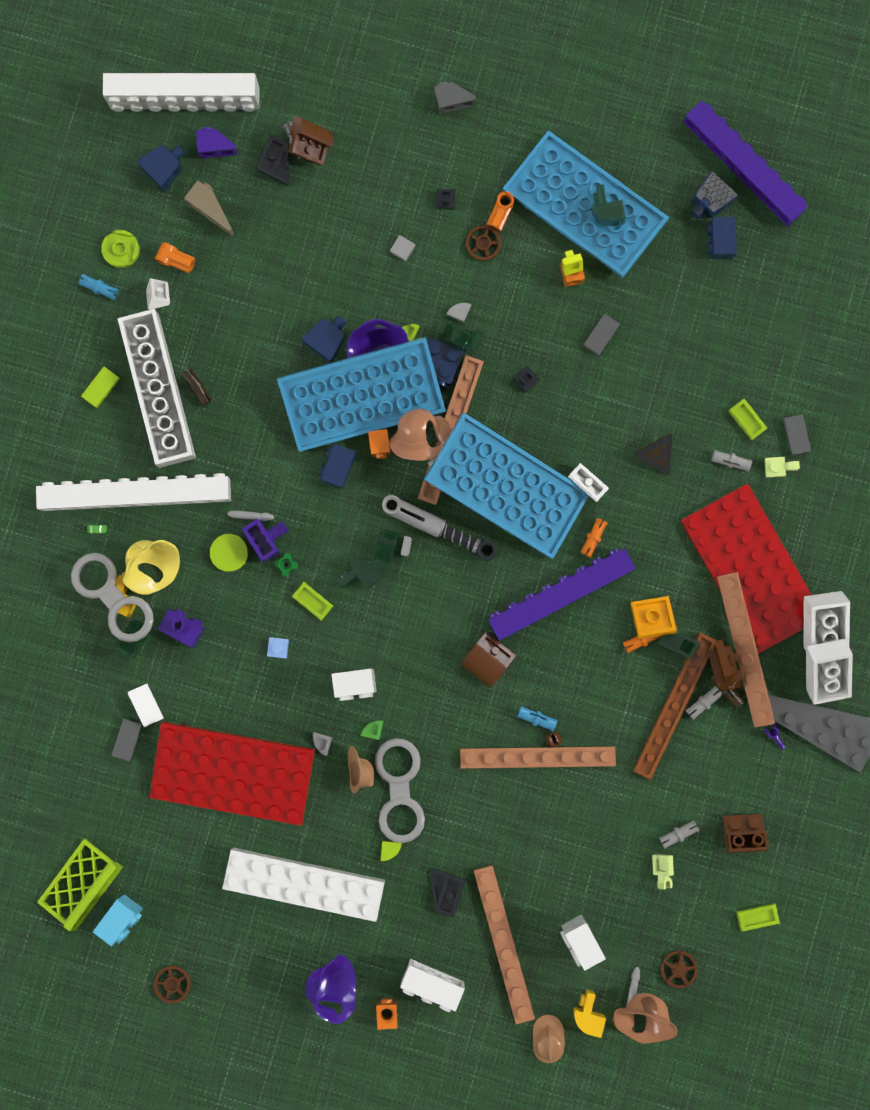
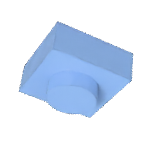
(278, 647)

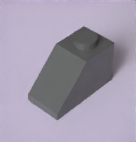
(452, 97)

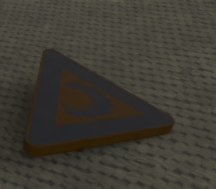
(658, 454)

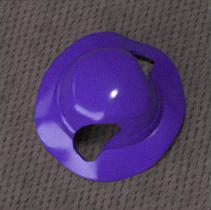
(368, 338)
(335, 984)

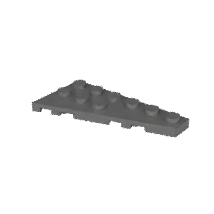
(833, 731)

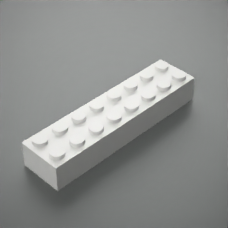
(181, 91)
(156, 388)
(303, 884)

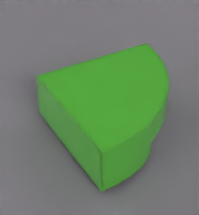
(373, 730)

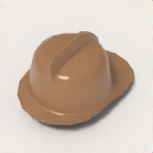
(360, 771)
(548, 1039)

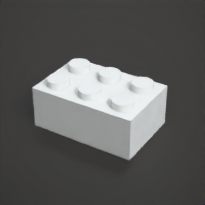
(826, 618)
(829, 671)
(354, 683)
(583, 944)
(432, 985)

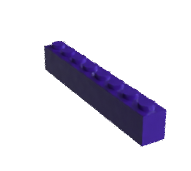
(745, 163)
(558, 596)

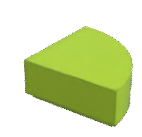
(411, 331)
(389, 850)

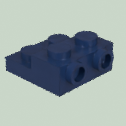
(445, 361)

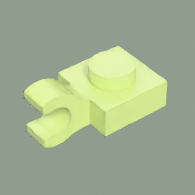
(777, 467)
(663, 868)

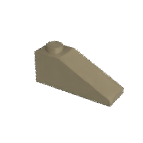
(204, 201)

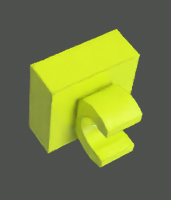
(572, 263)

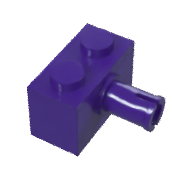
(264, 539)
(182, 628)

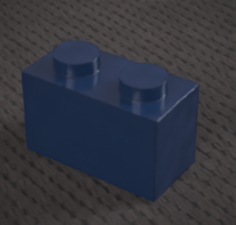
(722, 238)
(338, 466)

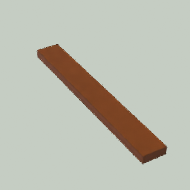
(673, 708)

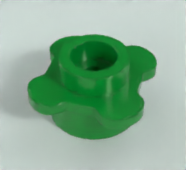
(281, 564)

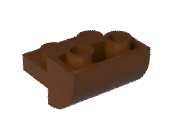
(309, 140)
(488, 660)
(724, 666)
(745, 834)

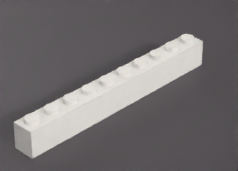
(133, 493)

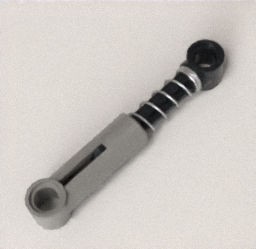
(436, 526)

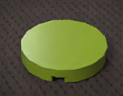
(120, 249)
(229, 552)

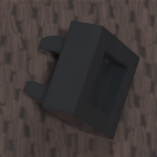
(445, 199)
(526, 379)

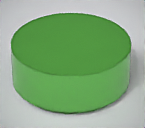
(96, 528)

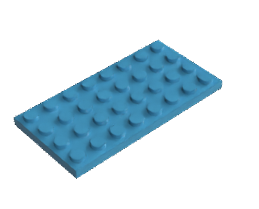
(559, 189)
(360, 393)
(506, 485)

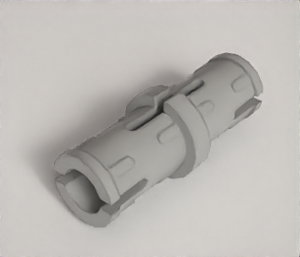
(731, 460)
(704, 702)
(679, 834)

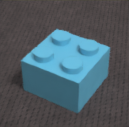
(118, 919)

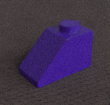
(213, 144)

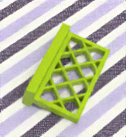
(94, 891)

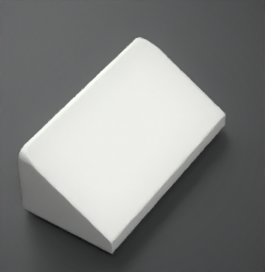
(157, 294)
(588, 482)
(145, 705)

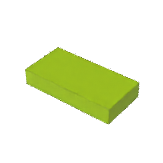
(100, 387)
(747, 419)
(312, 601)
(758, 917)

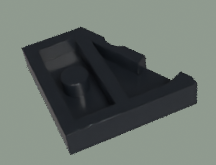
(275, 160)
(446, 891)

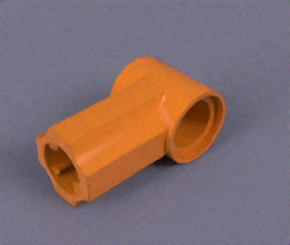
(500, 212)
(170, 256)

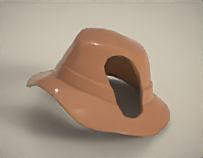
(410, 438)
(657, 1019)

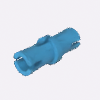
(98, 286)
(537, 718)

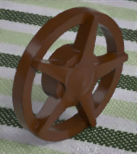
(483, 243)
(679, 969)
(172, 984)

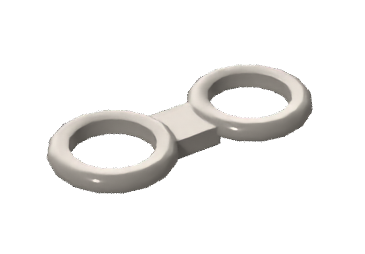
(112, 597)
(399, 790)

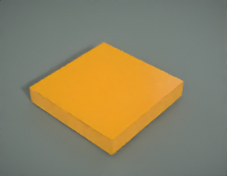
(653, 617)

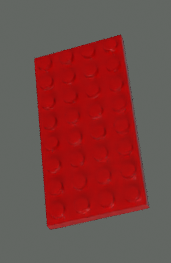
(739, 538)
(232, 773)

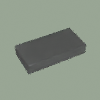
(601, 334)
(797, 434)
(127, 739)

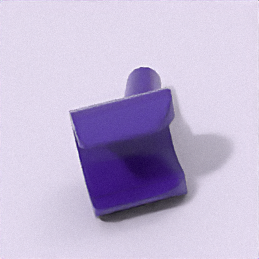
(774, 734)

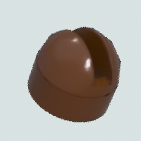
(549, 740)

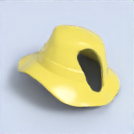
(158, 553)

